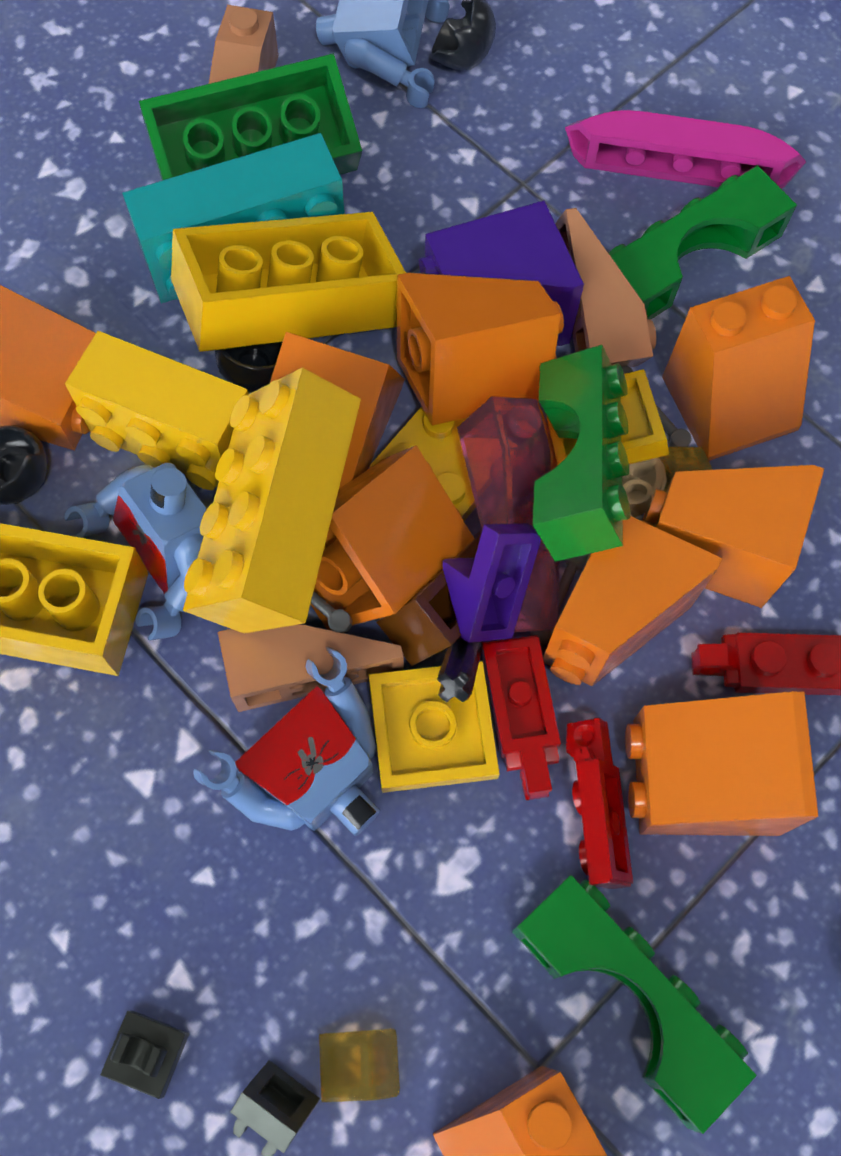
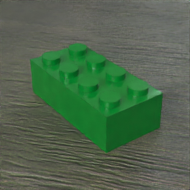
(252, 115)

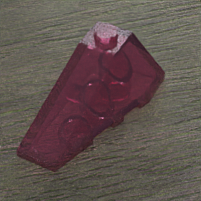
(504, 454)

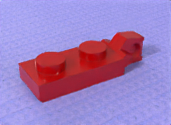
(773, 662)
(523, 711)
(599, 801)

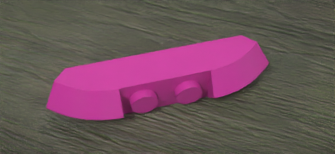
(679, 148)

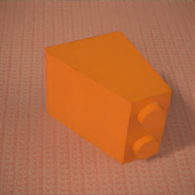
(473, 340)
(35, 362)
(743, 367)
(364, 377)
(745, 517)
(388, 538)
(626, 601)
(722, 766)
(524, 1119)

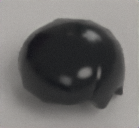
(466, 40)
(248, 365)
(21, 464)

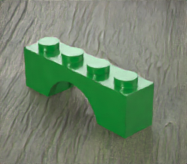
(737, 218)
(583, 498)
(689, 1061)

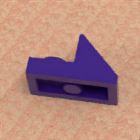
(492, 586)

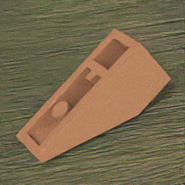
(244, 43)
(609, 306)
(271, 663)

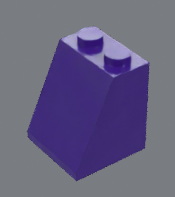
(510, 246)

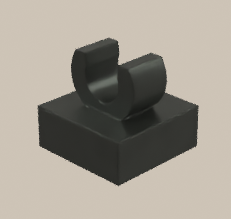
(145, 1054)
(274, 1108)

